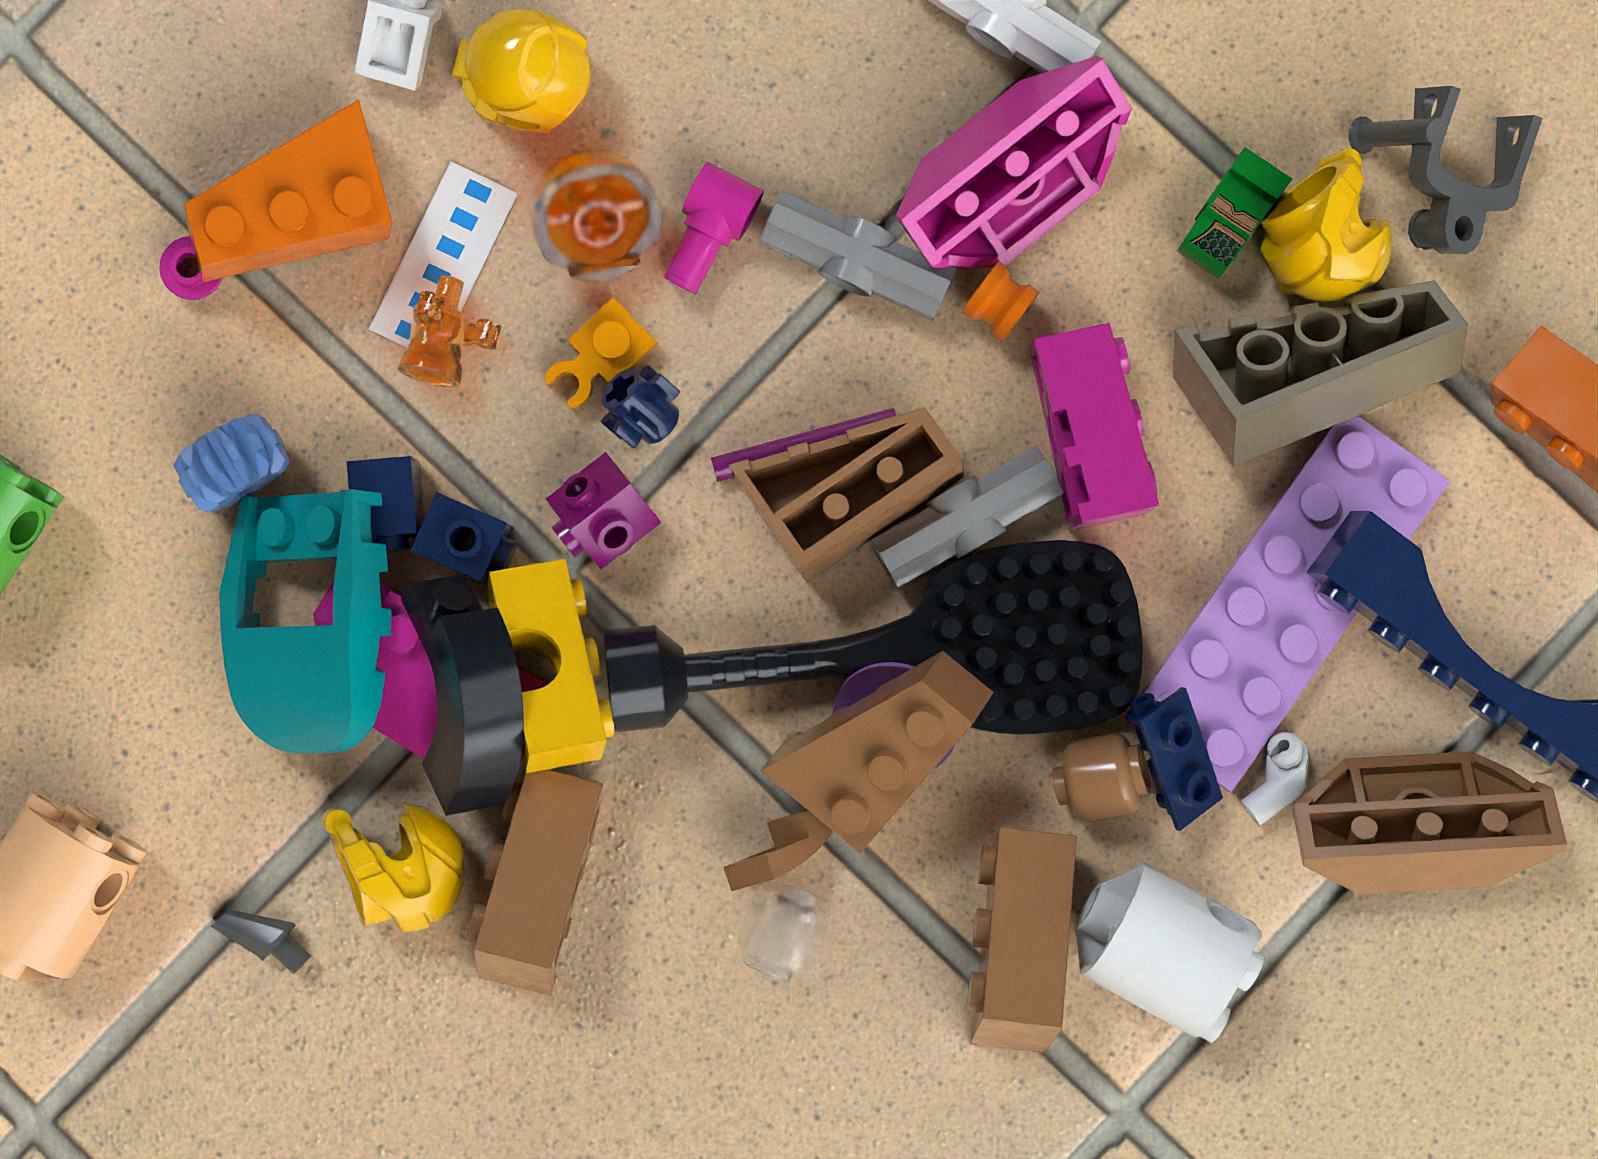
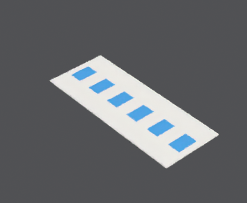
(449, 242)

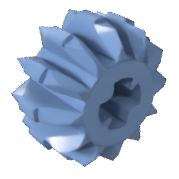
(231, 463)

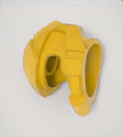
(524, 70)
(1317, 236)
(406, 887)

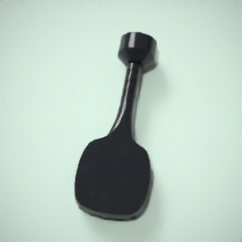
(1031, 620)

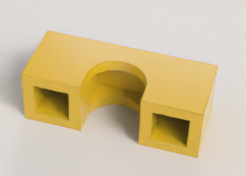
(542, 614)

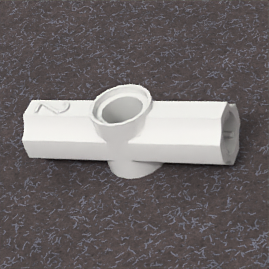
(1023, 30)

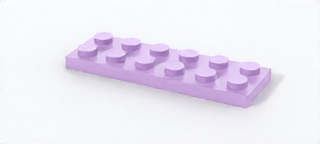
(1264, 620)

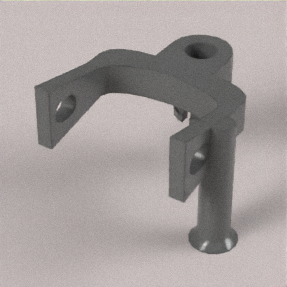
(1457, 206)

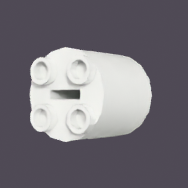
(1167, 949)

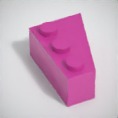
(1093, 426)

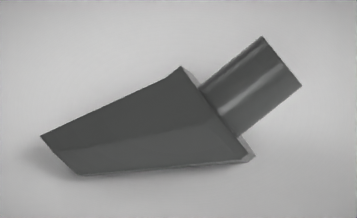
(263, 937)

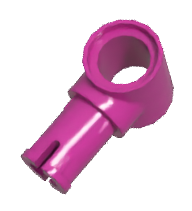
(716, 212)

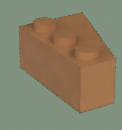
(880, 749)
(534, 879)
(1022, 940)

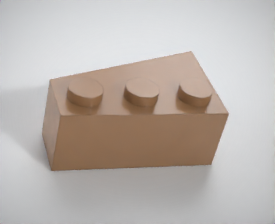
(850, 487)

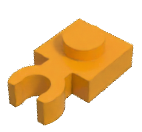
(605, 346)

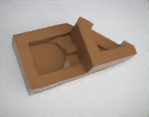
(795, 840)

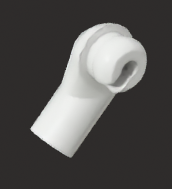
(1284, 781)

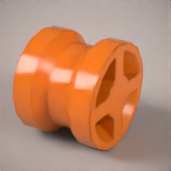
(1000, 301)

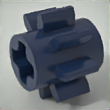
(640, 406)

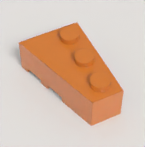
(293, 202)

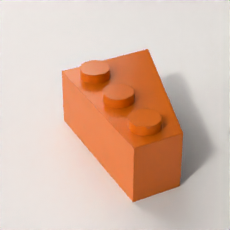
(1553, 399)

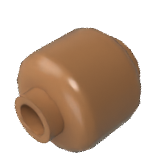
(1102, 777)

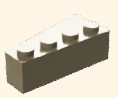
(1317, 367)

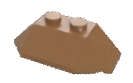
(1425, 823)

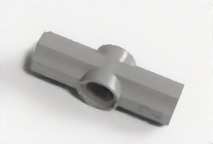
(856, 255)
(966, 517)

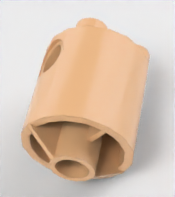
(57, 887)

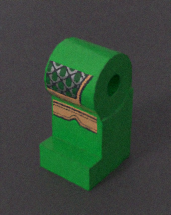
(1233, 212)

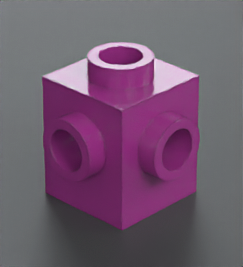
(600, 512)

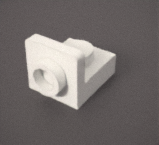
(396, 41)

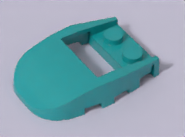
(306, 683)

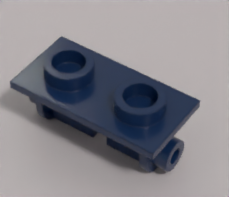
(1178, 755)

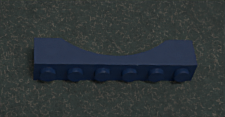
(1387, 582)

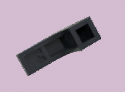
(477, 692)

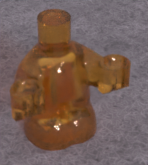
(440, 335)

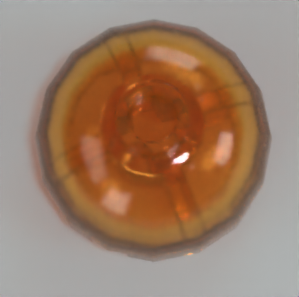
(595, 214)

